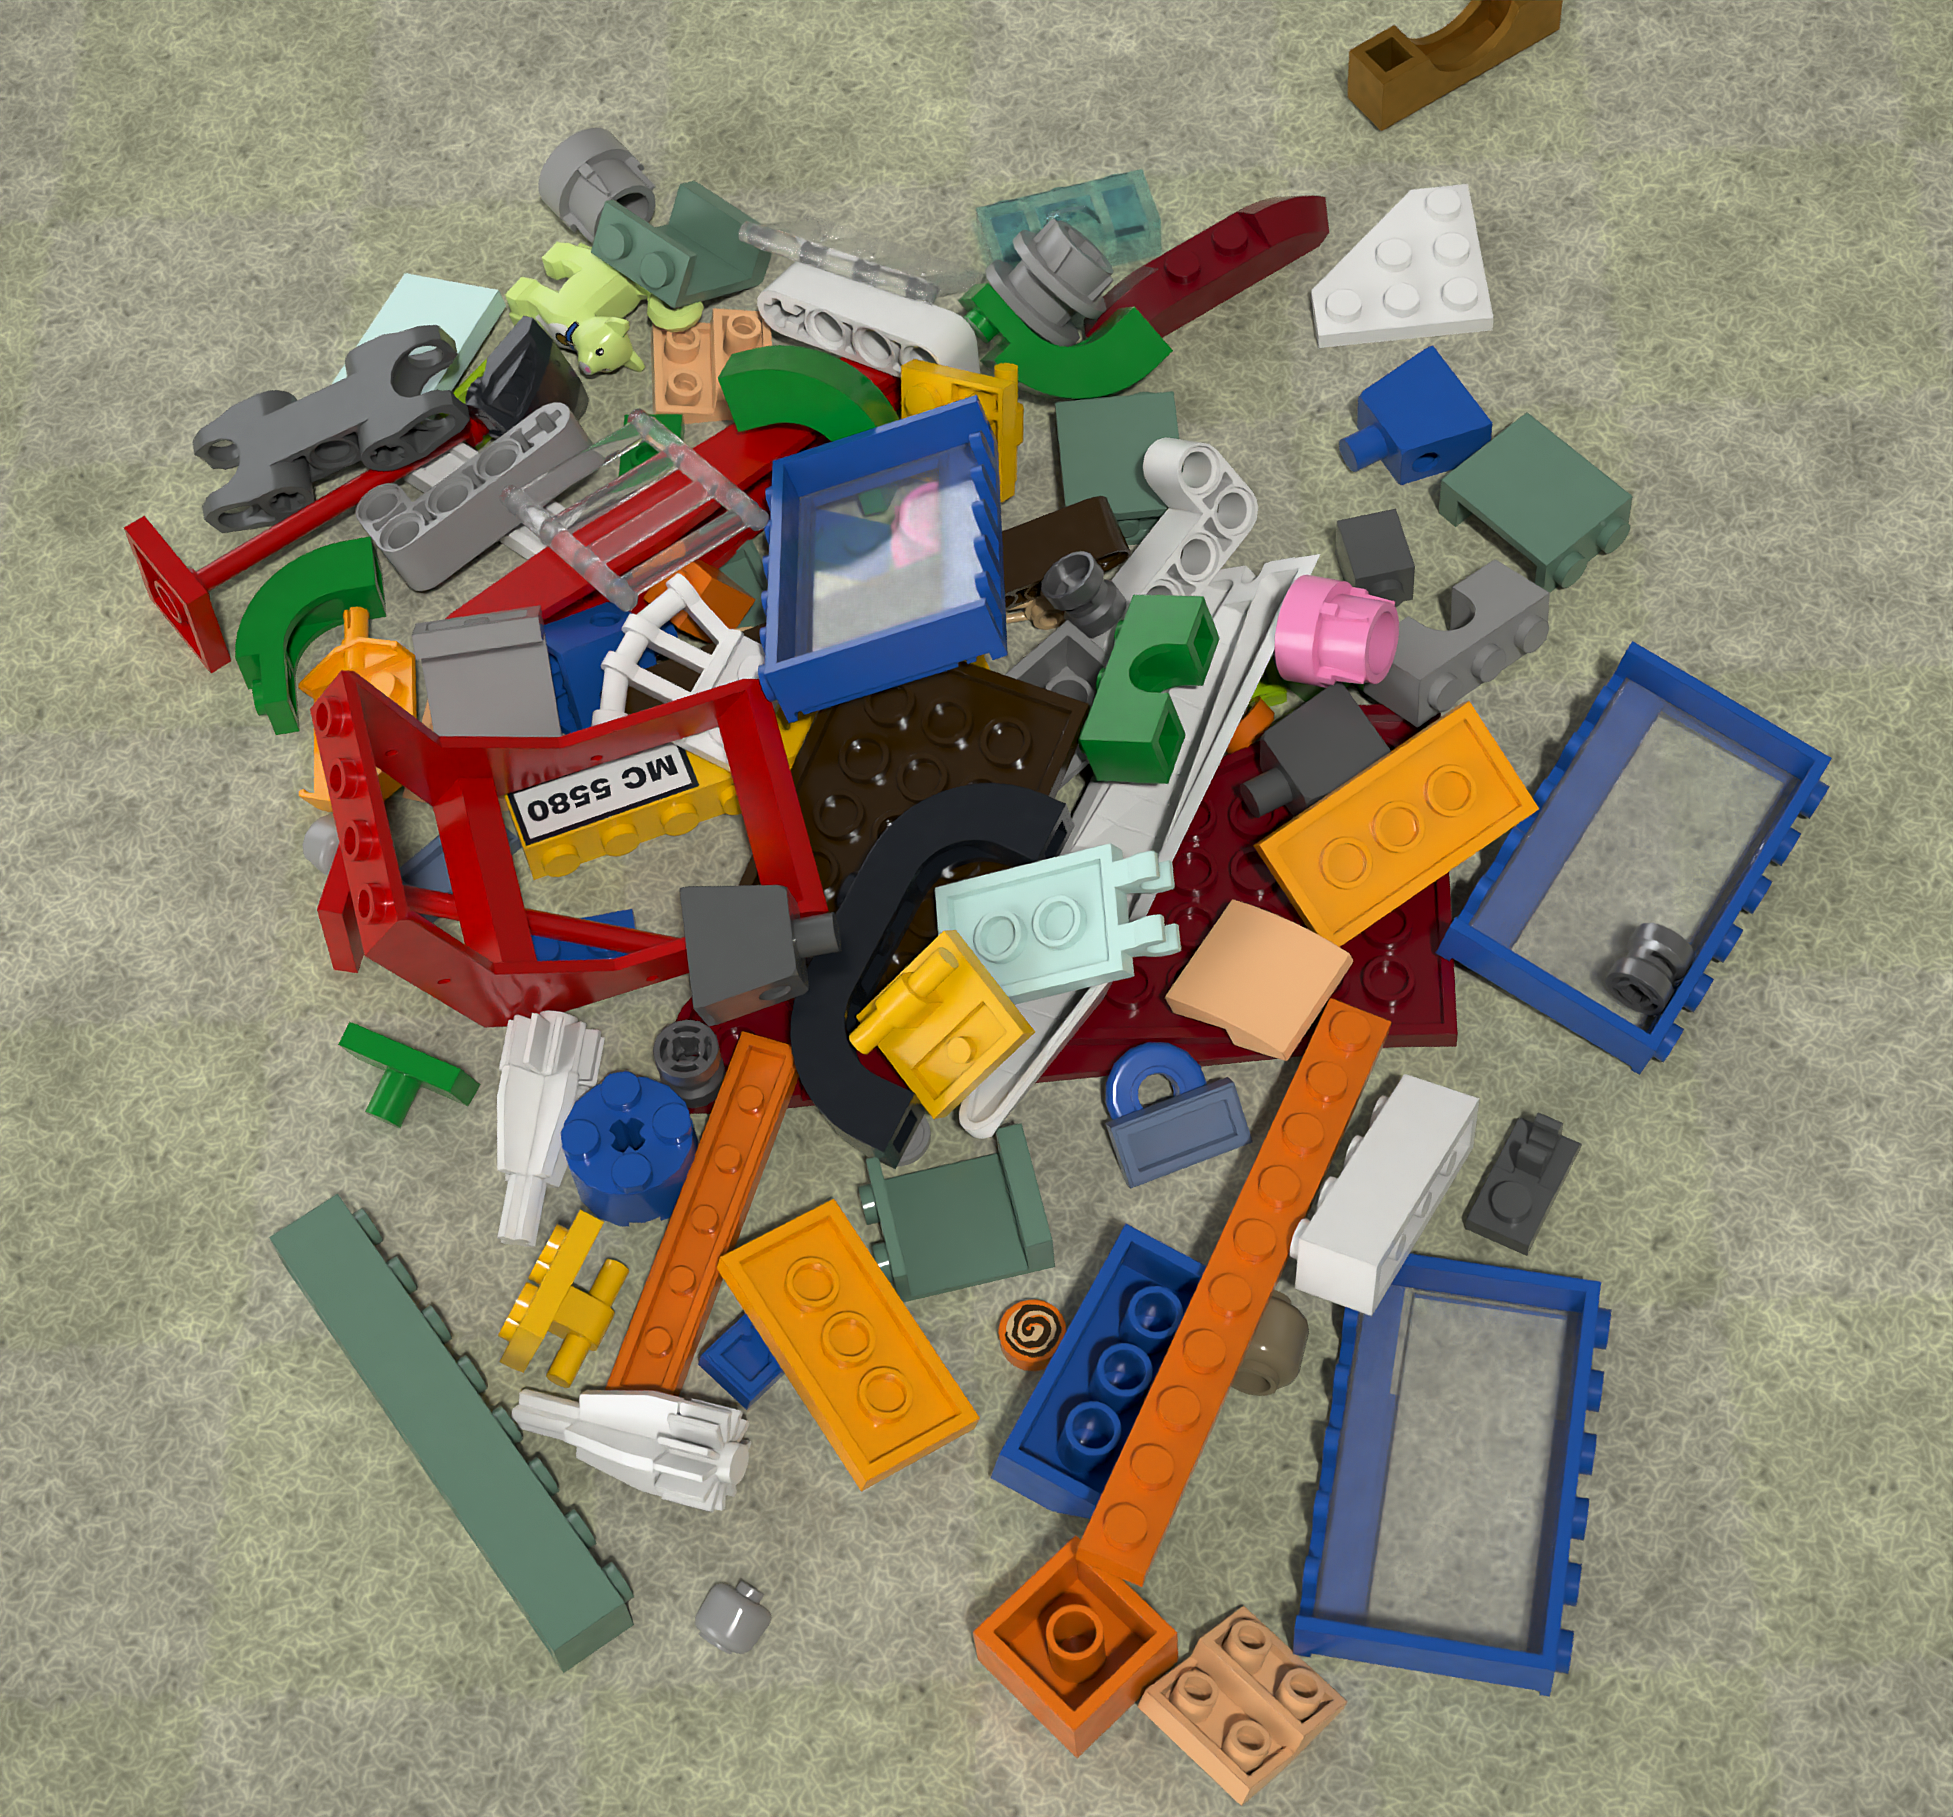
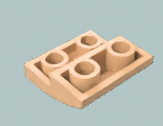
(691, 360)
(1259, 979)
(1242, 1705)

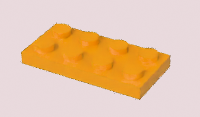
(1397, 826)
(847, 1344)

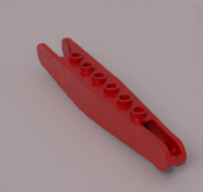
(740, 456)

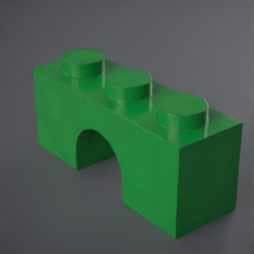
(1131, 724)

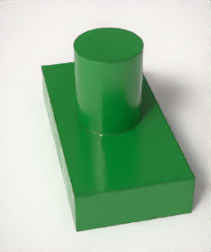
(404, 1074)

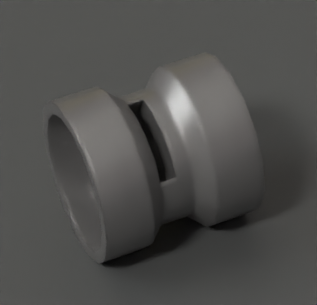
(1079, 590)
(1647, 973)
(690, 1077)

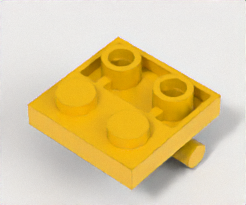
(934, 385)
(943, 1024)
(560, 1307)

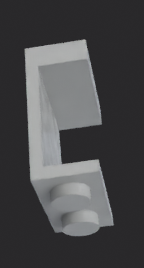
(489, 674)

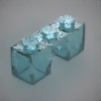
(1109, 211)

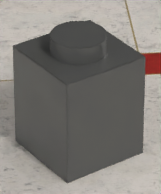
(1376, 555)

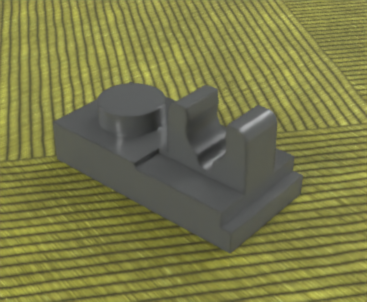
(1523, 1183)

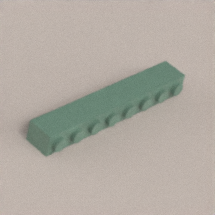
(454, 1434)

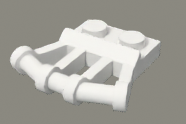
(732, 660)

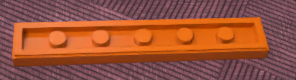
(707, 1218)

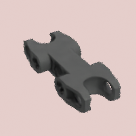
(364, 417)

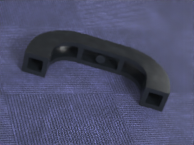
(874, 912)

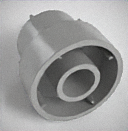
(589, 171)

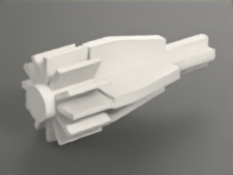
(544, 1072)
(648, 1440)

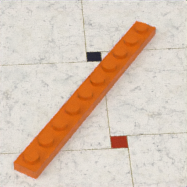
(1232, 1296)

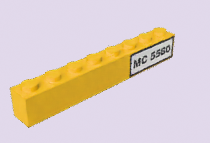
(629, 802)

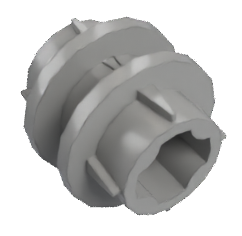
(1053, 281)

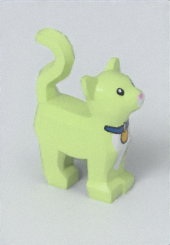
(591, 308)

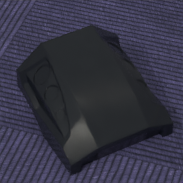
(522, 377)

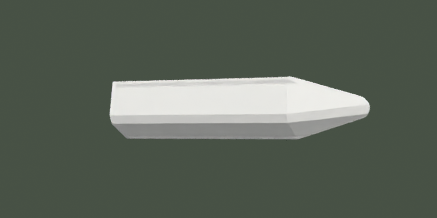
(1152, 814)

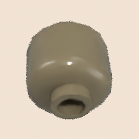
(1275, 1350)

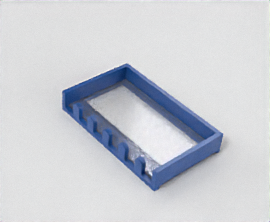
(883, 559)
(1647, 818)
(1456, 1475)

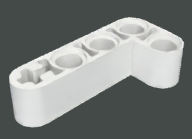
(865, 322)
(1187, 524)

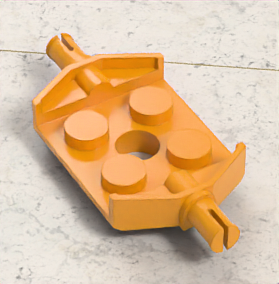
(378, 661)

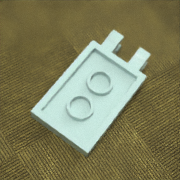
(458, 308)
(1060, 920)

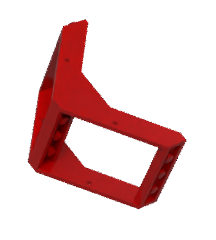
(462, 779)

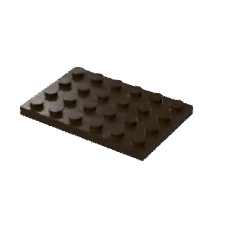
(908, 742)

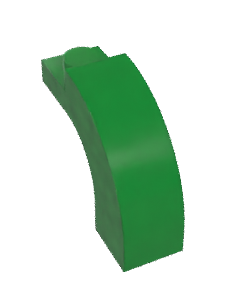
(1100, 365)
(804, 389)
(295, 610)

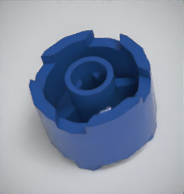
(629, 1148)

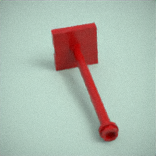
(184, 593)
(346, 948)

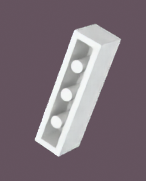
(1384, 1194)

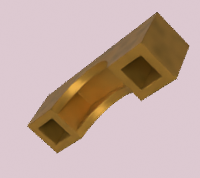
(1401, 74)

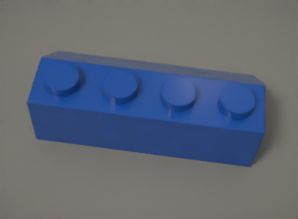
(1099, 1376)

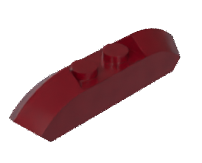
(1219, 262)

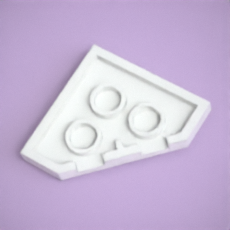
(1408, 275)

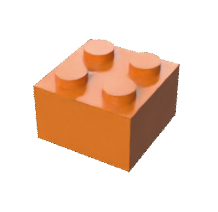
(1076, 1647)

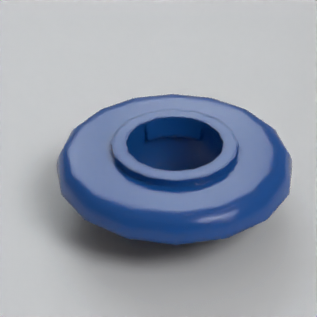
(1144, 1061)

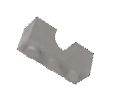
(1492, 625)

